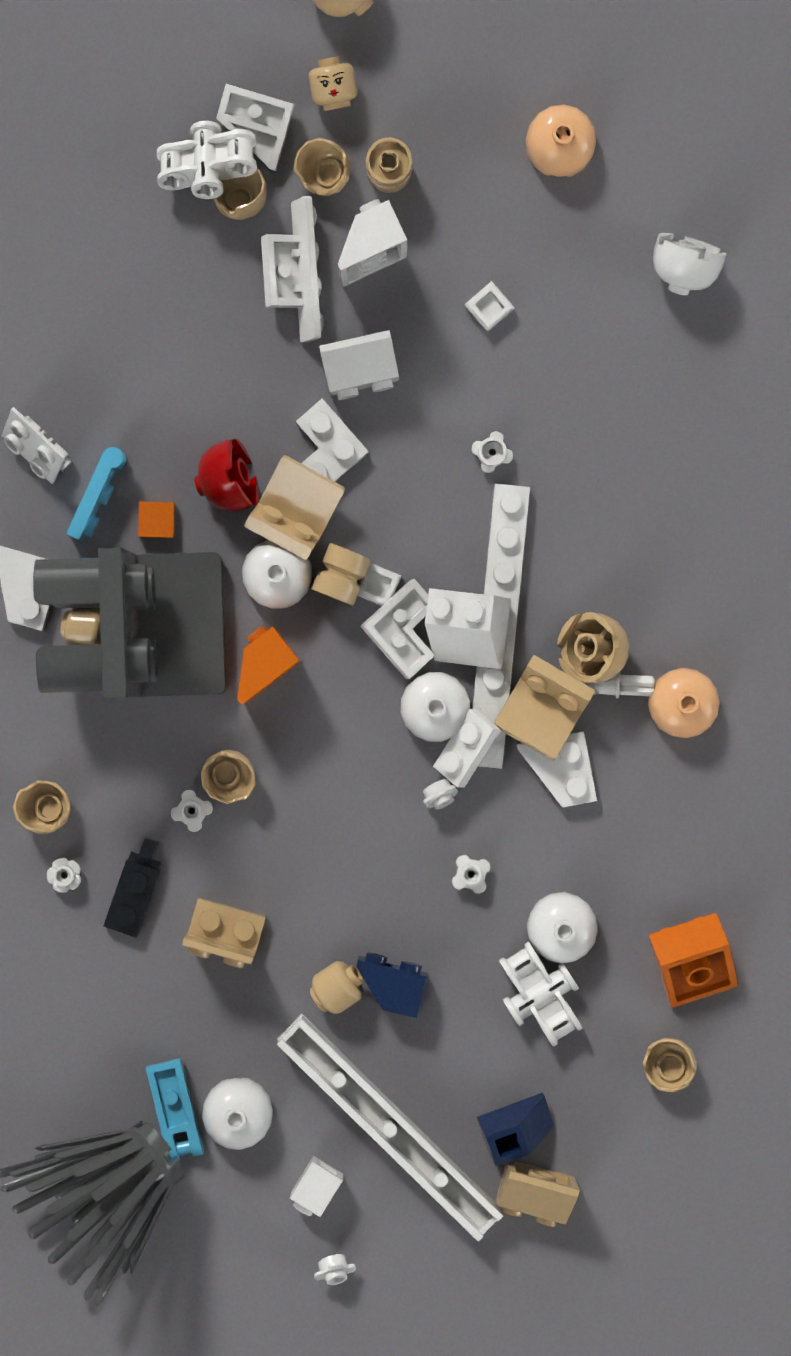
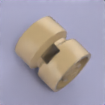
(389, 165)
(341, 574)

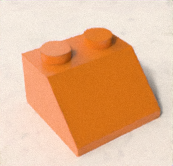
(264, 662)
(694, 960)

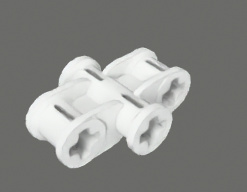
(206, 159)
(546, 1002)

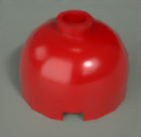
(225, 477)

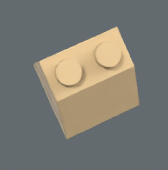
(537, 1193)

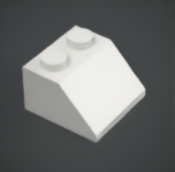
(360, 364)
(467, 627)

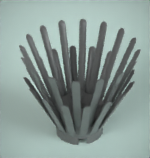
(107, 1171)

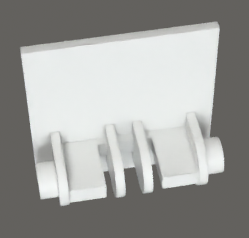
(24, 438)

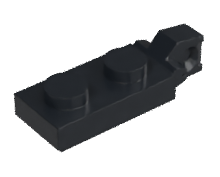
(134, 890)

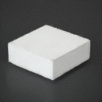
(489, 306)
(378, 585)

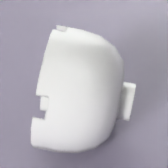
(686, 263)
(276, 576)
(434, 706)
(562, 927)
(237, 1113)

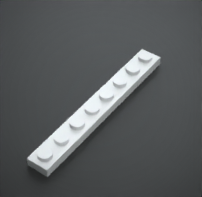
(502, 580)

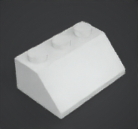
(372, 242)

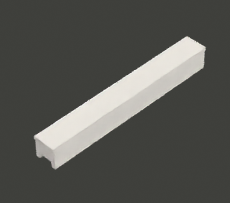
(389, 1127)

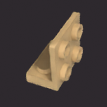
(295, 507)
(544, 707)
(224, 932)

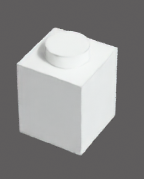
(316, 1187)

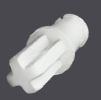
(625, 685)

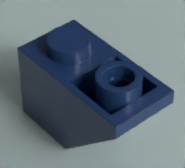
(394, 986)
(515, 1128)

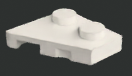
(260, 114)
(17, 589)
(567, 776)

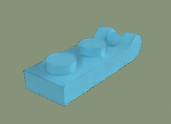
(97, 493)
(174, 1107)

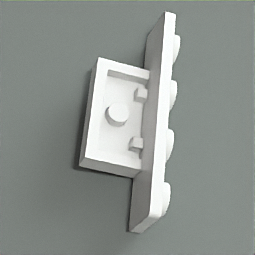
(292, 270)

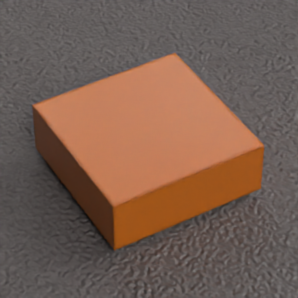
(156, 520)

